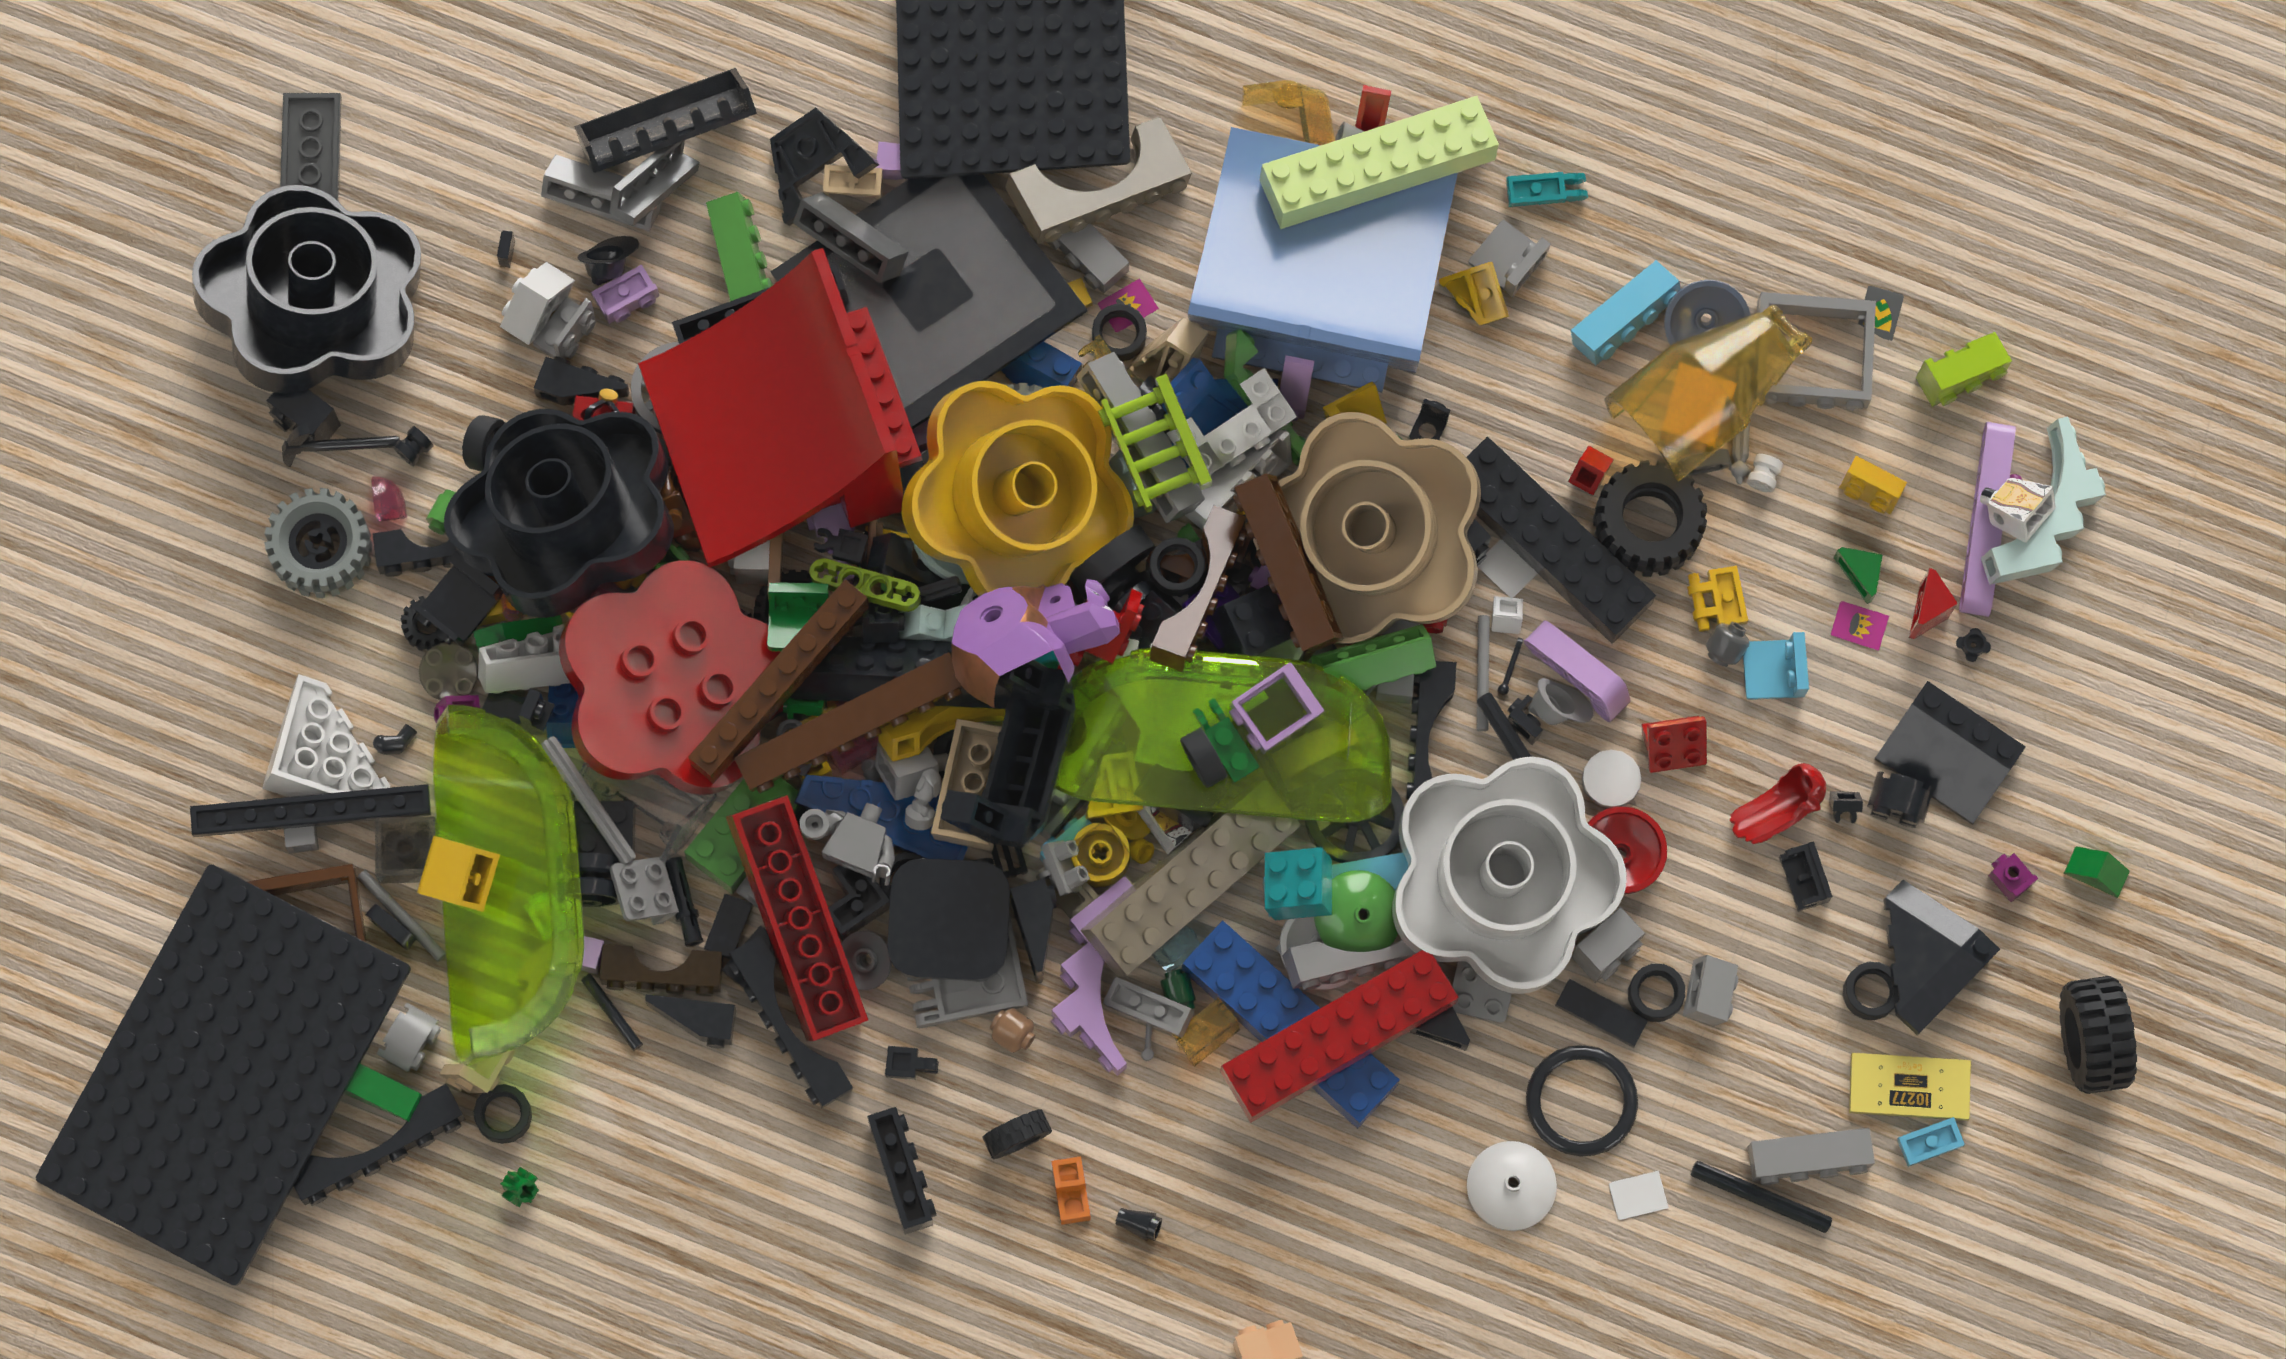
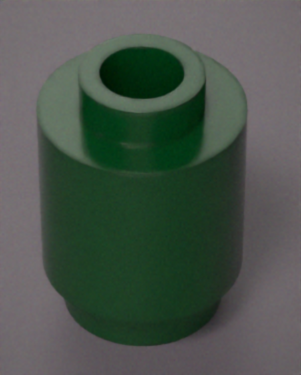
(1178, 988)

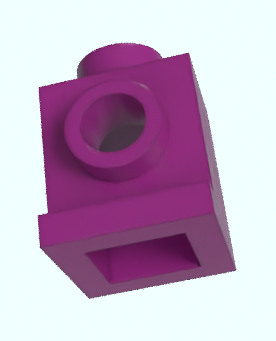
(2010, 886)

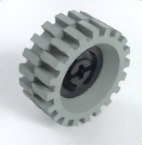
(330, 516)

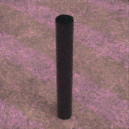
(612, 1012)

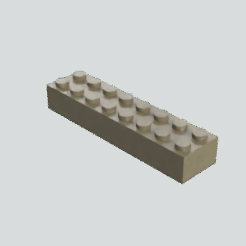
(1182, 887)

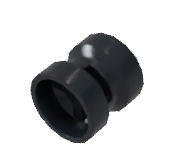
(413, 446)

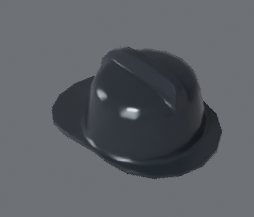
(608, 258)

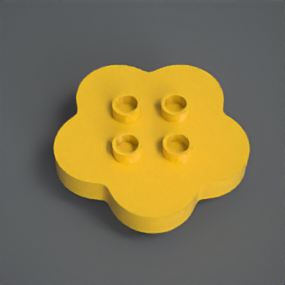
(1016, 485)

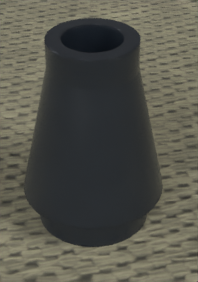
(1141, 1223)

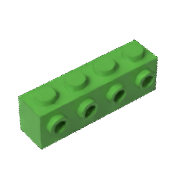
(738, 245)
(1381, 658)

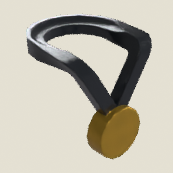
(606, 397)

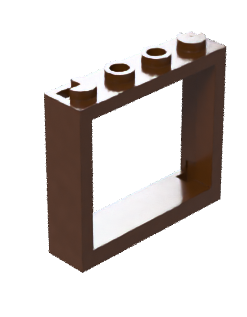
(319, 879)

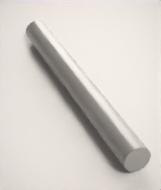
(1482, 667)
(401, 915)

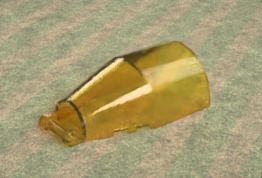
(1708, 386)

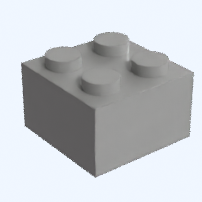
(1607, 945)

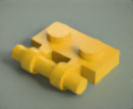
(1726, 595)

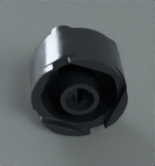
(1900, 798)

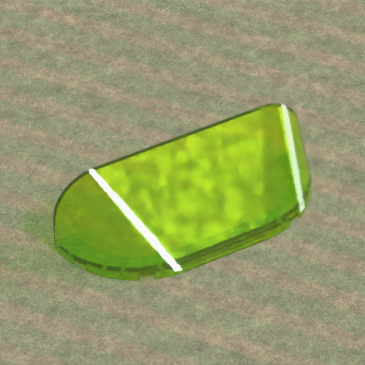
(1137, 710)
(524, 953)

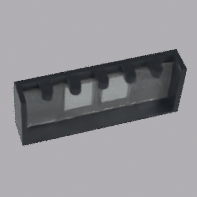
(665, 120)

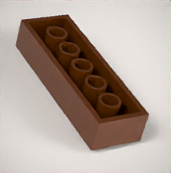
(1289, 566)

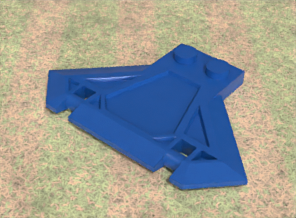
(1205, 398)

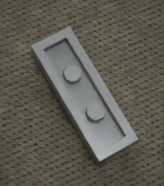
(1148, 1007)

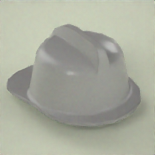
(1558, 703)

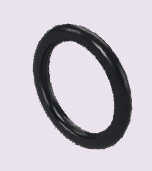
(1572, 1147)

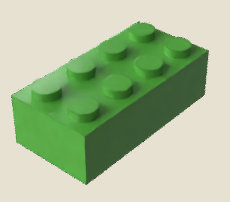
(714, 847)

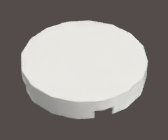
(1611, 778)

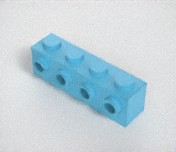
(1625, 313)

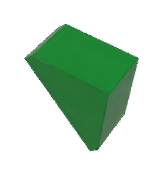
(1861, 569)
(2097, 870)

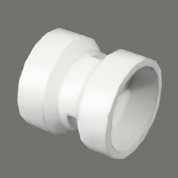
(1764, 473)

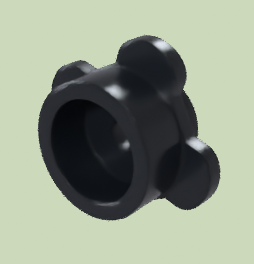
(1974, 636)

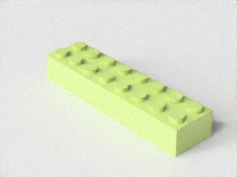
(1378, 162)

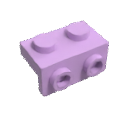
(626, 294)

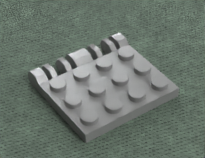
(970, 998)

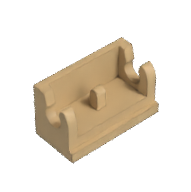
(841, 181)

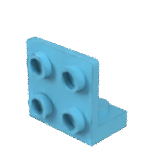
(1776, 668)

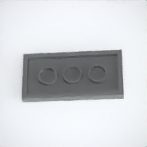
(311, 141)

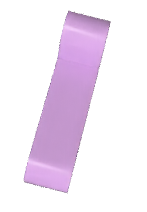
(1581, 669)

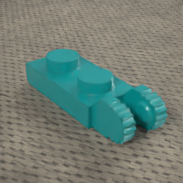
(1544, 188)

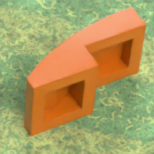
(1071, 1190)

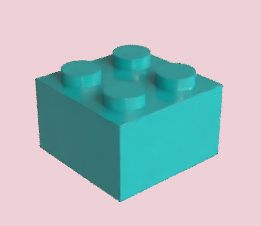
(1298, 883)

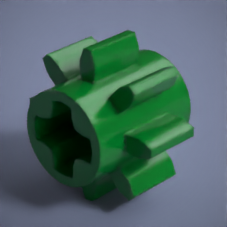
(519, 1187)

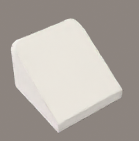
(1507, 615)

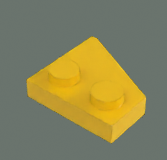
(1478, 292)

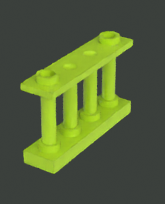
(1173, 421)

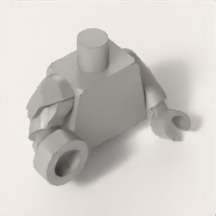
(910, 777)
(855, 841)

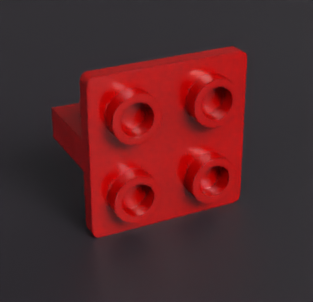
(1676, 743)

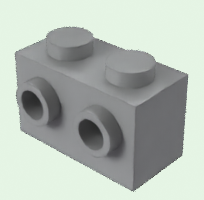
(1711, 990)

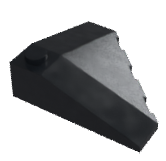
(1932, 953)

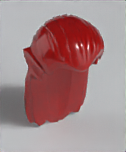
(1781, 806)

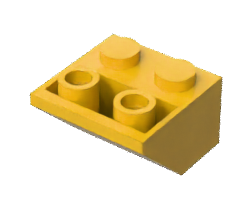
(458, 873)

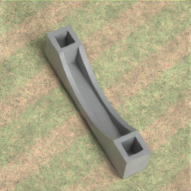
(1317, 962)

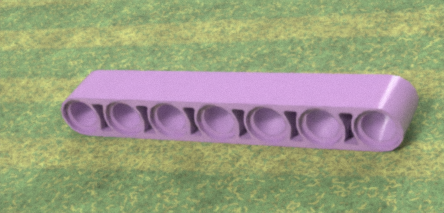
(1992, 472)

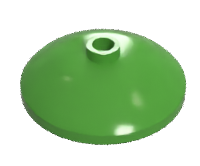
(1344, 928)

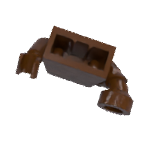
(683, 526)

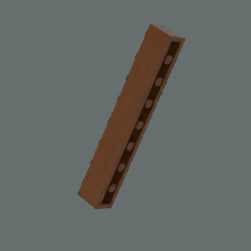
(779, 681)
(848, 723)

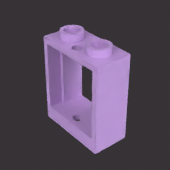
(1301, 692)

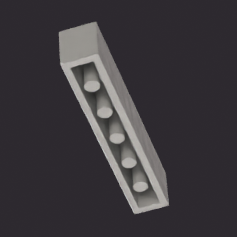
(1109, 379)

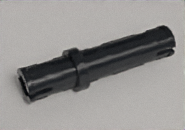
(687, 913)

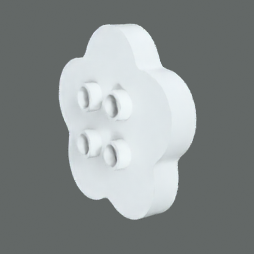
(1504, 872)

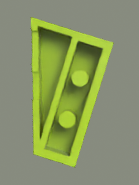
(1963, 369)

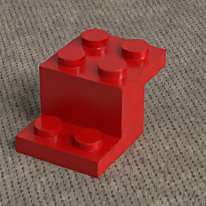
(1128, 622)

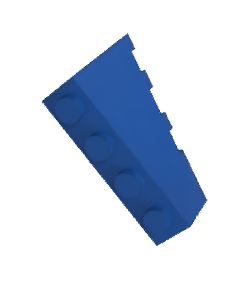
(1044, 367)

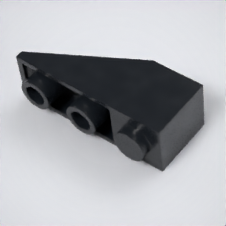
(562, 382)

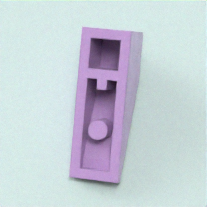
(1296, 383)

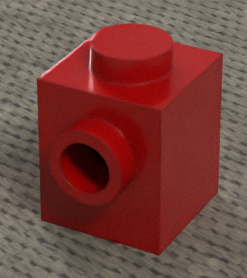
(1590, 470)

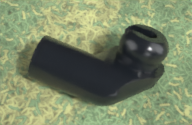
(394, 744)

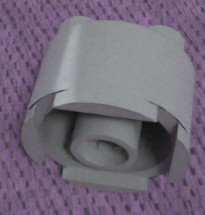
(409, 1037)

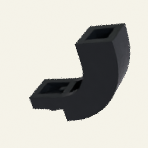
(528, 712)

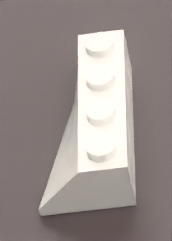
(1269, 459)
(522, 663)

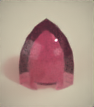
(387, 500)

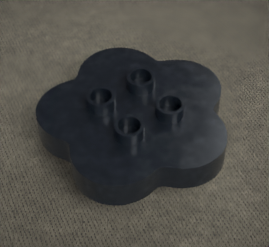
(311, 290)
(564, 508)

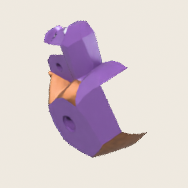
(1023, 624)

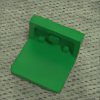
(791, 608)

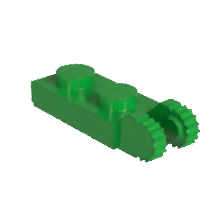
(1227, 743)

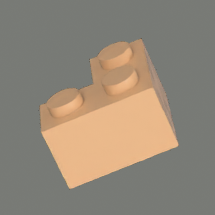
(1274, 1343)

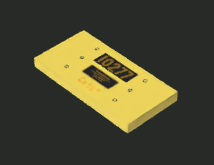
(1909, 1086)

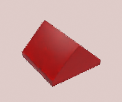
(1932, 605)

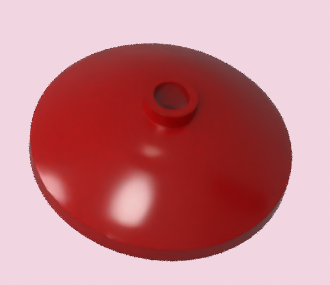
(1639, 839)

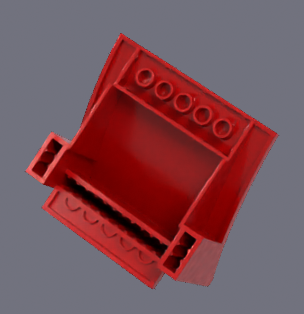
(782, 415)

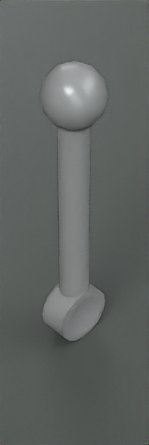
(1147, 1054)

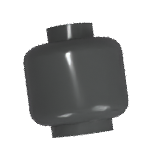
(1727, 644)

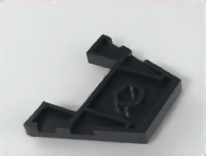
(804, 150)

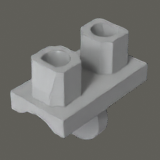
(1060, 867)

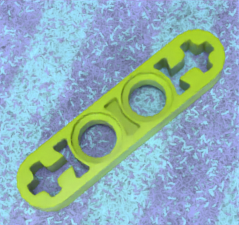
(866, 581)

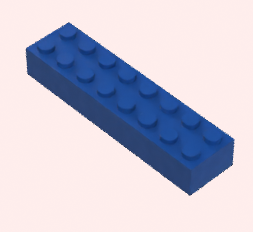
(1267, 1004)

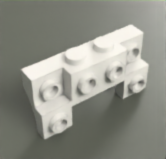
(1246, 429)

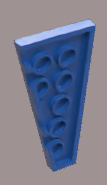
(852, 795)

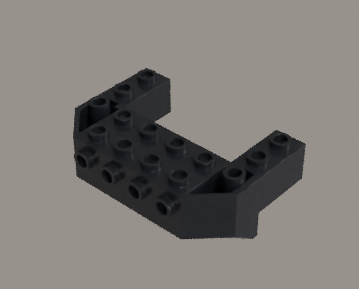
(1025, 760)

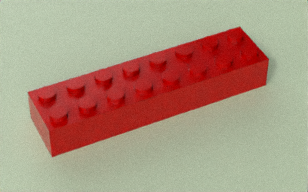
(797, 918)
(1338, 1034)

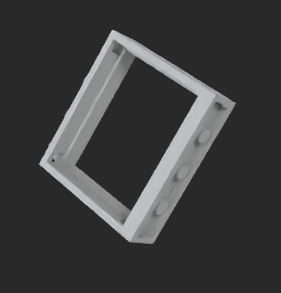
(1833, 308)

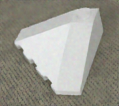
(317, 749)

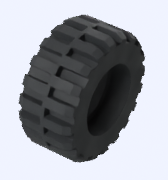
(1657, 483)
(2098, 1034)

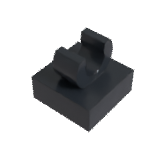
(1845, 802)

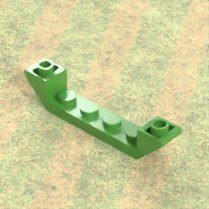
(1238, 352)

